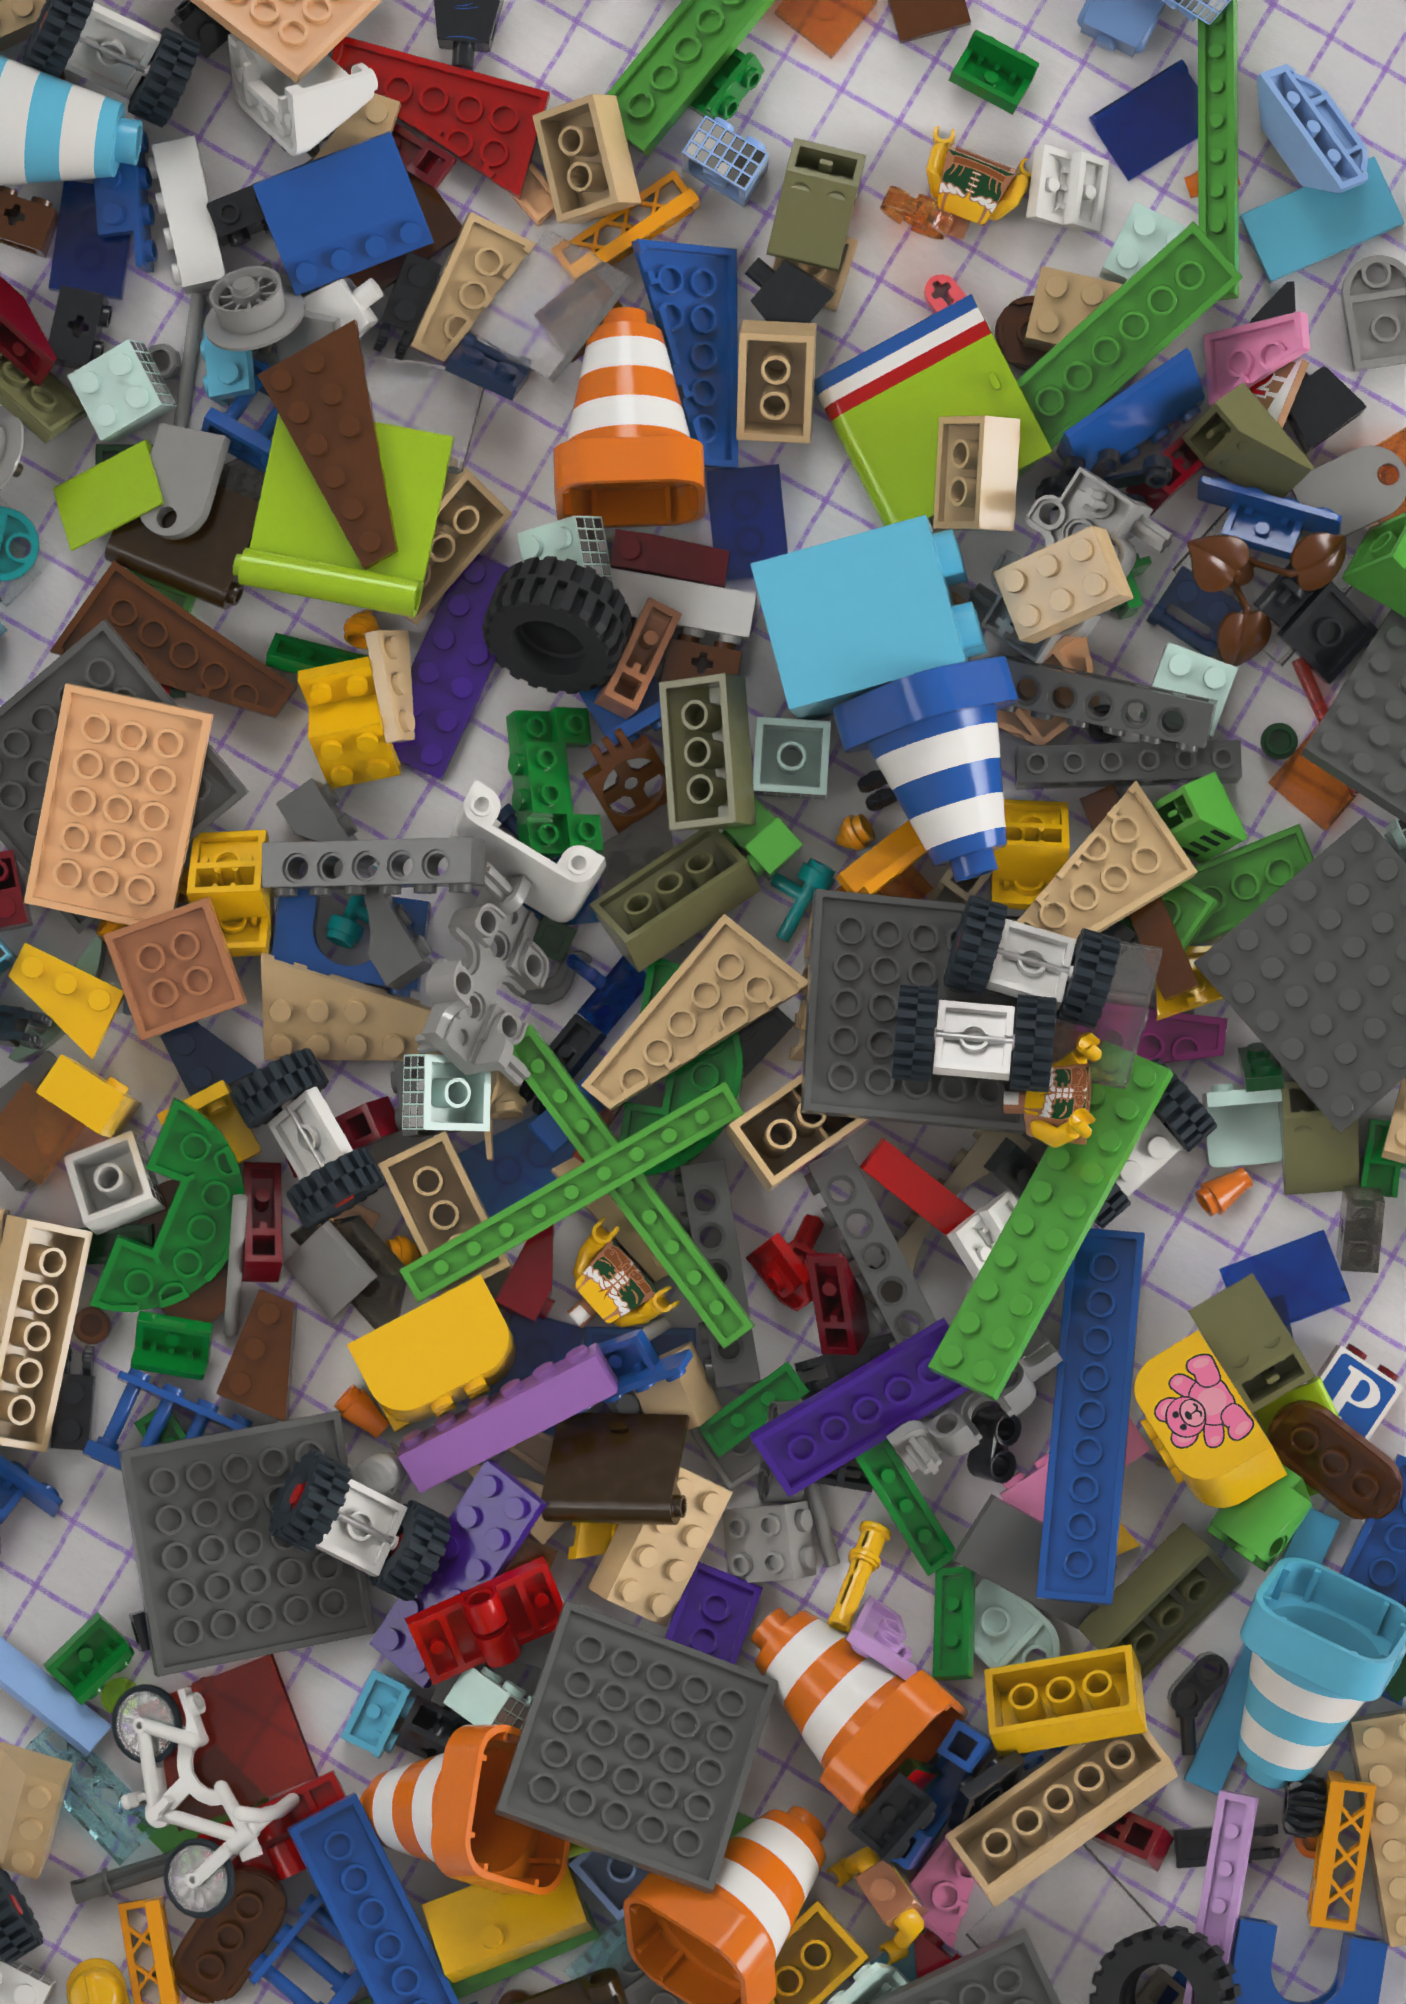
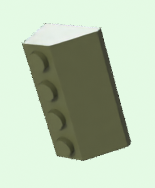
(707, 753)
(675, 897)
(1162, 1599)

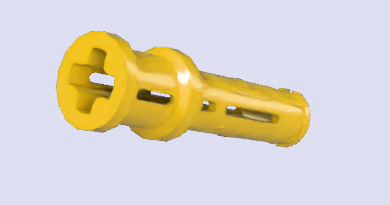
(863, 1561)

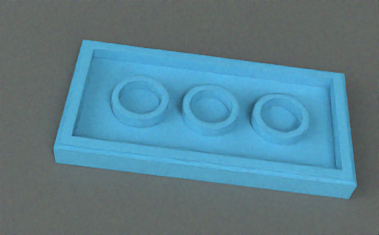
(1319, 224)

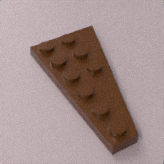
(332, 422)
(177, 645)

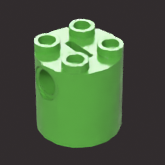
(1264, 1521)

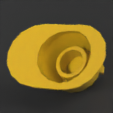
(96, 1983)

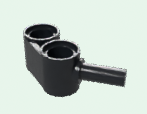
(991, 1457)
(1203, 1690)

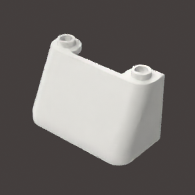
(303, 111)
(556, 888)

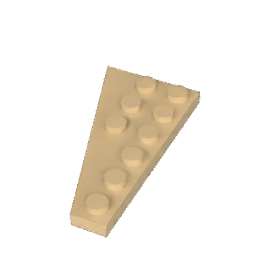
(708, 999)

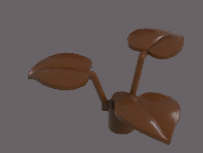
(1225, 562)

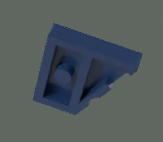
(204, 1058)

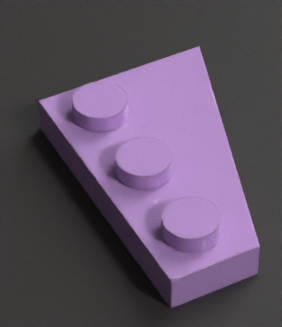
(880, 1635)

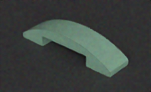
(90, 962)

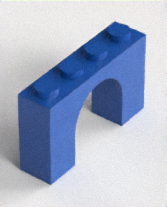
(297, 940)
(961, 1755)
(1356, 1979)

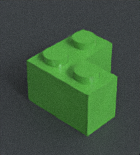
(767, 844)

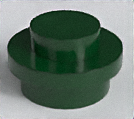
(1279, 741)

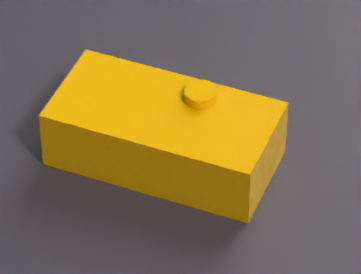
(89, 1097)
(1065, 1700)
(486, 1928)
(816, 1958)

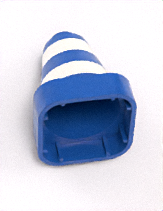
(940, 756)

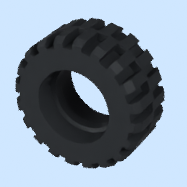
(557, 592)
(1171, 1947)

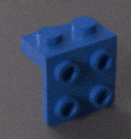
(644, 719)

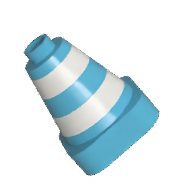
(60, 129)
(1314, 1661)

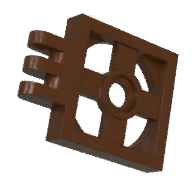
(616, 759)

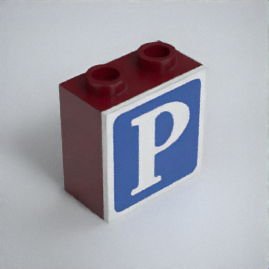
(1358, 1389)

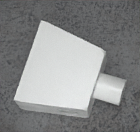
(347, 302)

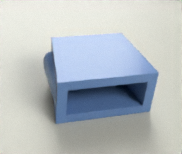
(1120, 23)

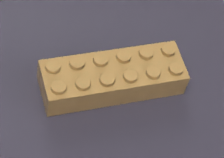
(38, 1307)
(1380, 1758)
(1058, 1810)

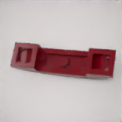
(422, 159)

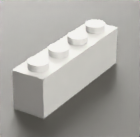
(190, 224)
(702, 606)

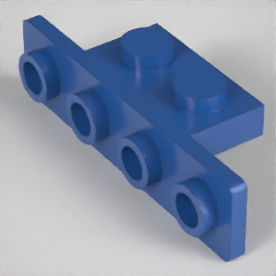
(125, 207)
(1264, 520)
(639, 1365)
(17, 1483)

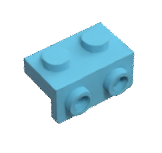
(228, 372)
(378, 1713)

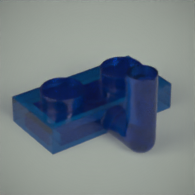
(612, 993)

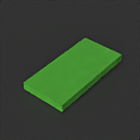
(1249, 877)

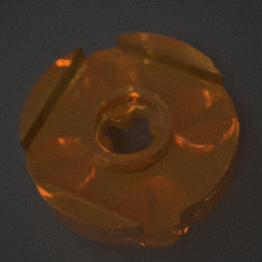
(917, 212)

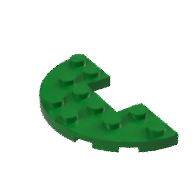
(688, 1082)
(196, 1226)

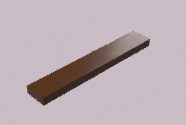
(1152, 921)

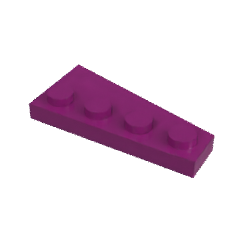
(1182, 1037)

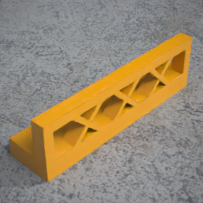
(647, 229)
(883, 862)
(1326, 1850)
(161, 1949)

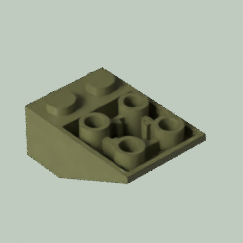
(816, 204)
(1247, 445)
(1313, 1150)
(1251, 1343)

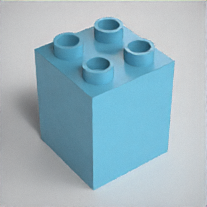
(865, 613)

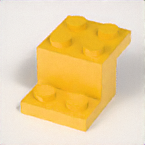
(347, 723)
(1034, 851)
(230, 873)

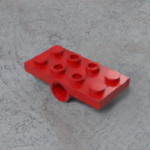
(487, 1621)
(278, 1849)

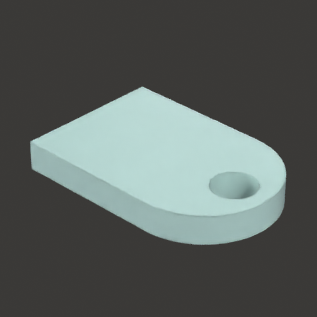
(1009, 1627)

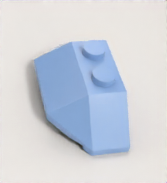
(1310, 132)

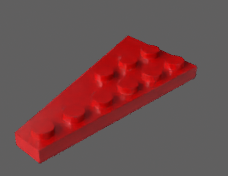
(460, 110)

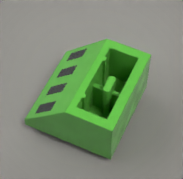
(1201, 818)

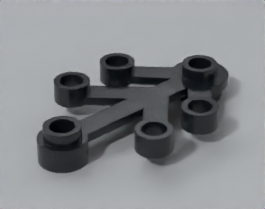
(1155, 473)

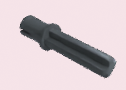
(117, 1879)

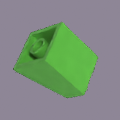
(1381, 564)

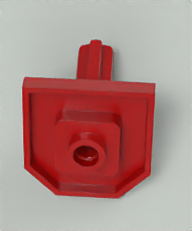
(785, 1265)

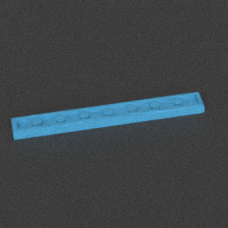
(1221, 1737)

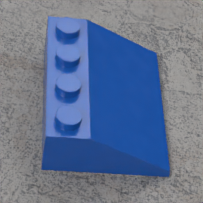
(343, 213)
(1138, 413)

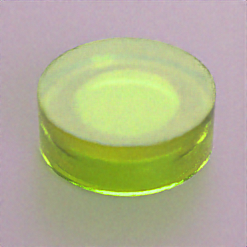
(114, 1690)

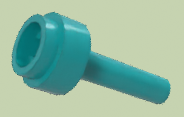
(816, 877)
(344, 929)

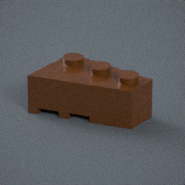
(263, 1358)

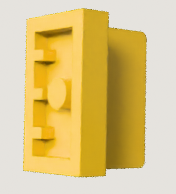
(220, 1109)

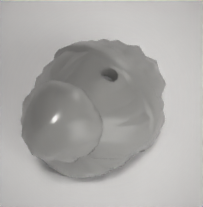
(381, 1473)

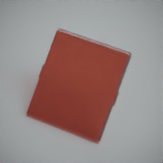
(251, 1738)

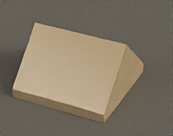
(684, 1396)

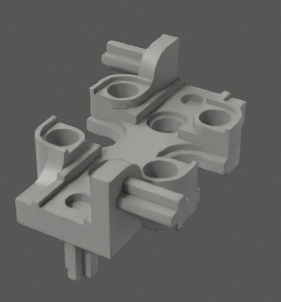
(1086, 502)
(488, 1036)
(952, 1429)

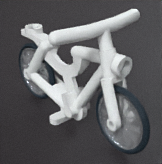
(198, 1870)

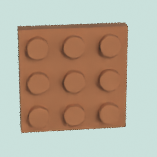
(175, 968)

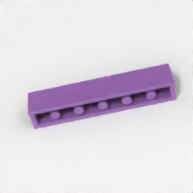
(507, 1417)

